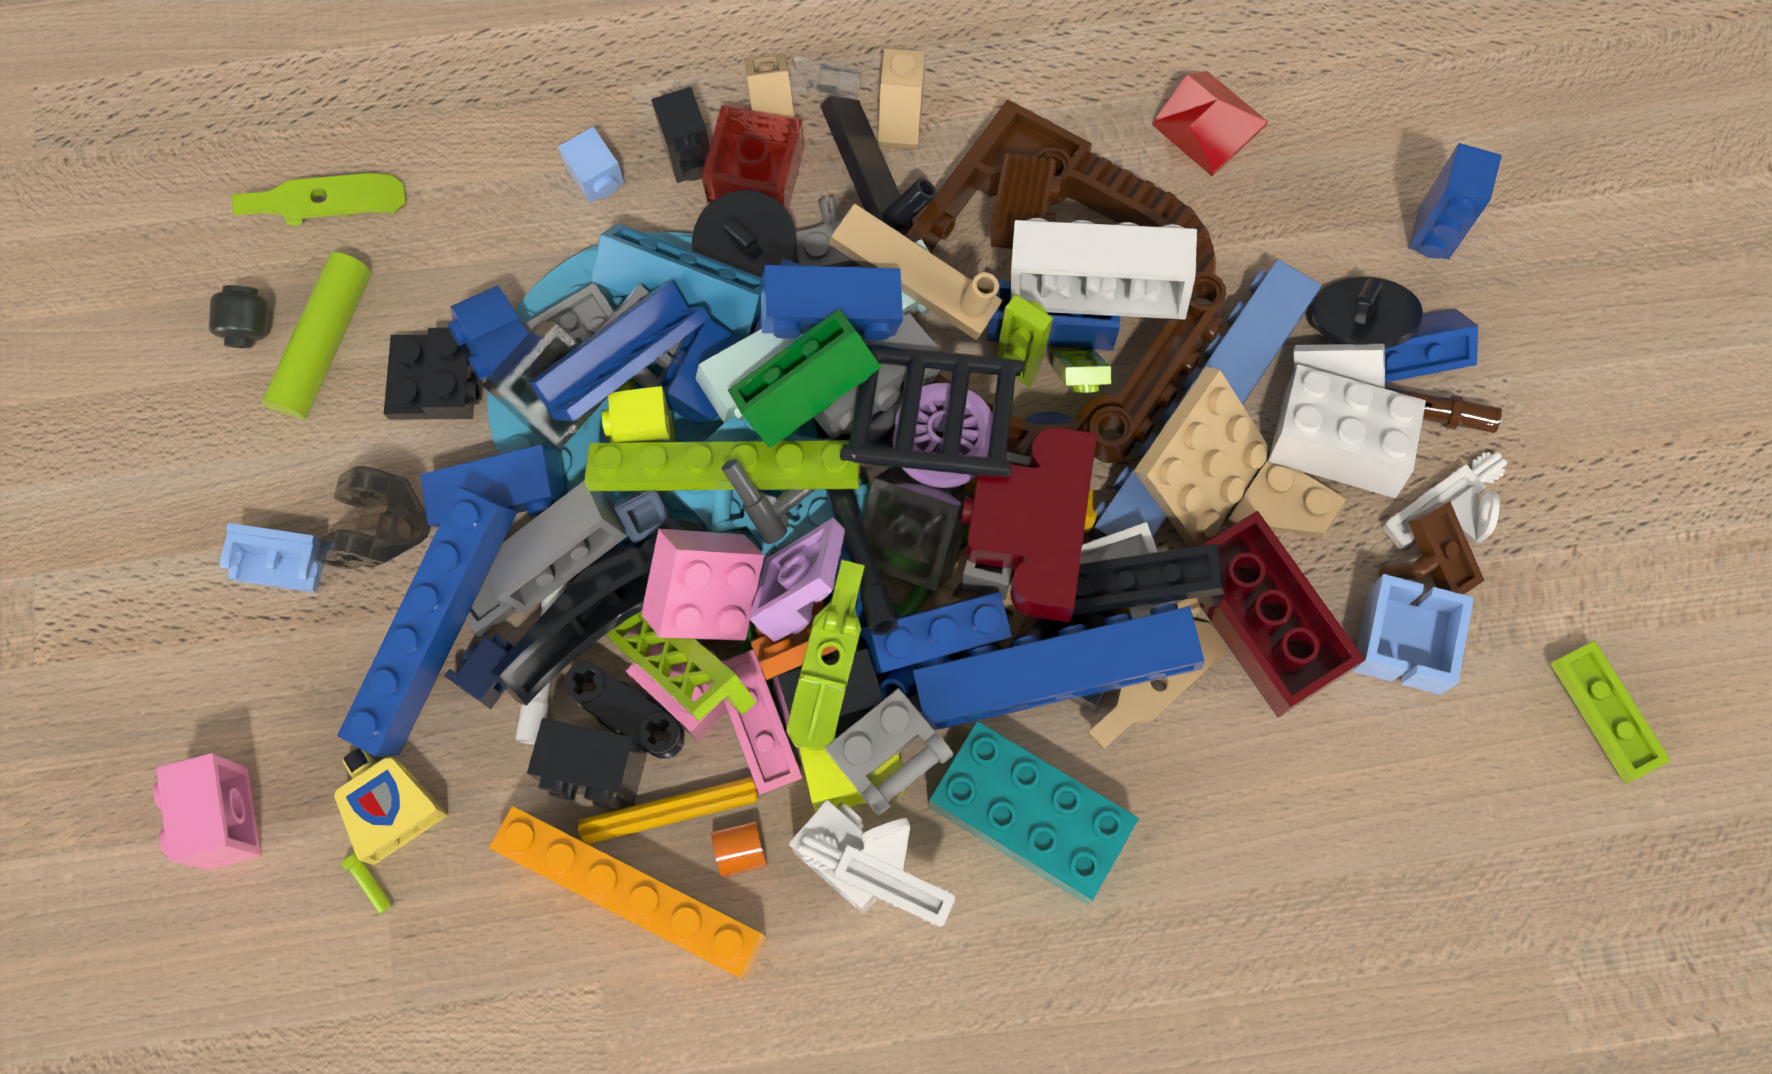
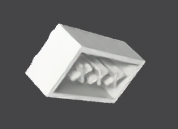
(1104, 268)

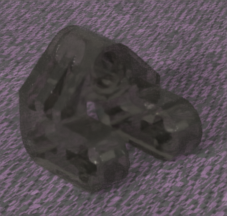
(365, 489)

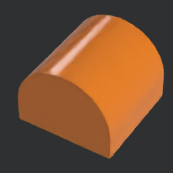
(738, 849)

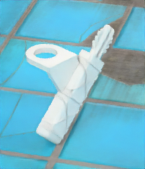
(1461, 491)
(880, 870)

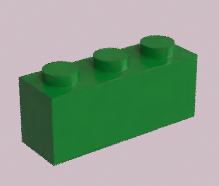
(804, 379)

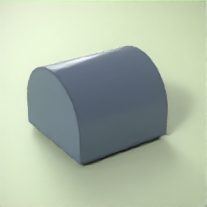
(641, 514)

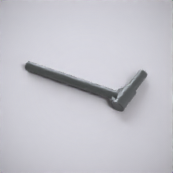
(770, 512)

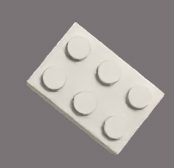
(1347, 431)

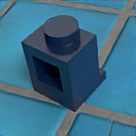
(475, 673)

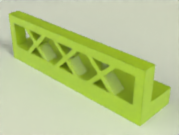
(700, 669)

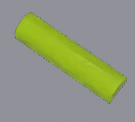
(317, 335)

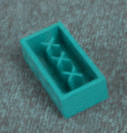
(1033, 813)

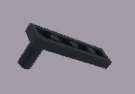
(869, 169)
(1151, 580)

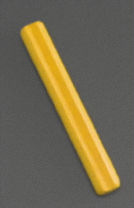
(667, 810)

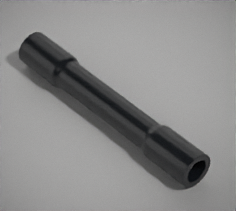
(873, 594)

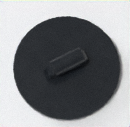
(745, 231)
(1367, 312)

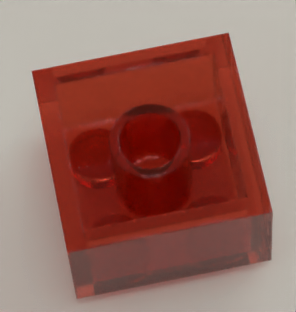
(753, 154)

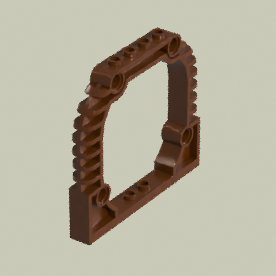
(1122, 199)

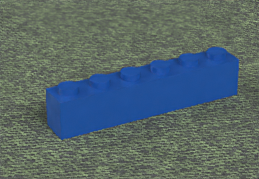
(427, 623)
(1059, 667)

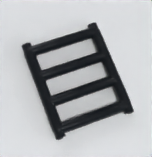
(949, 458)

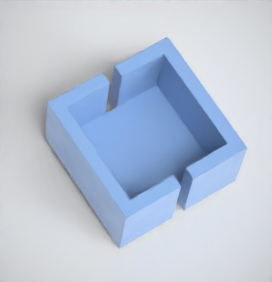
(1413, 641)

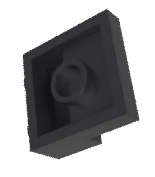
(430, 378)

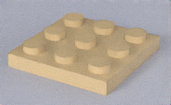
(1203, 459)

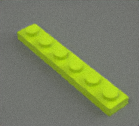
(699, 465)

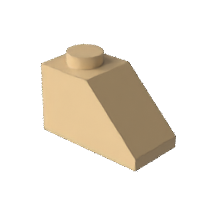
(769, 85)
(901, 98)

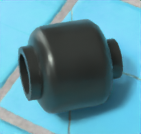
(238, 316)

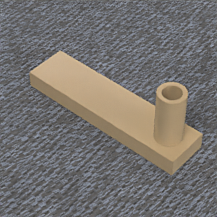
(924, 277)

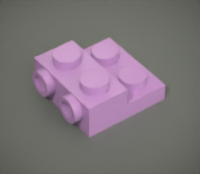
(795, 580)

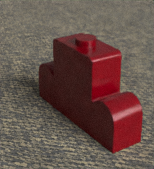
(1036, 522)

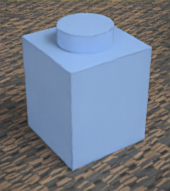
(591, 165)

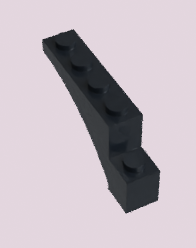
(587, 610)

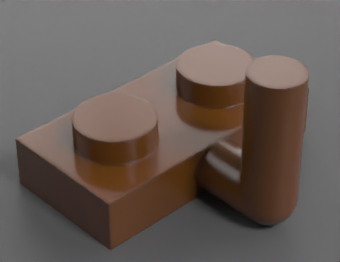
(1443, 551)

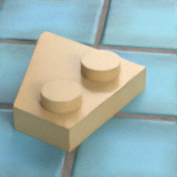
(1289, 502)

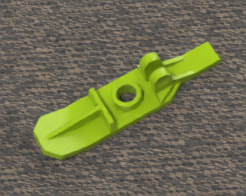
(344, 196)
(823, 685)

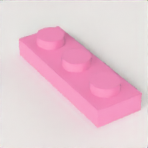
(761, 729)

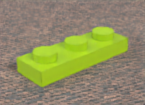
(1025, 336)
(1081, 369)
(1610, 712)

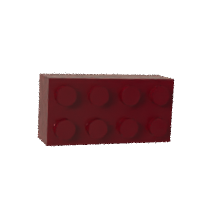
(1276, 619)

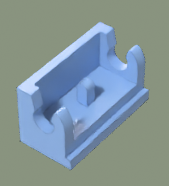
(272, 558)

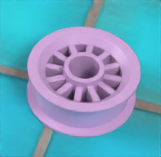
(932, 420)

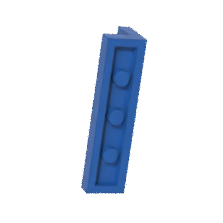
(617, 353)

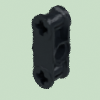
(624, 709)

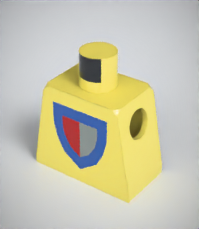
(383, 806)

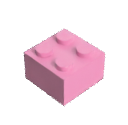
(702, 585)
(206, 812)

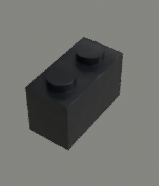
(682, 133)

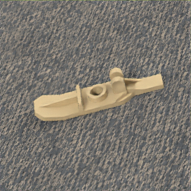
(1144, 703)

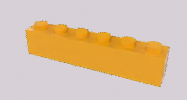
(628, 892)

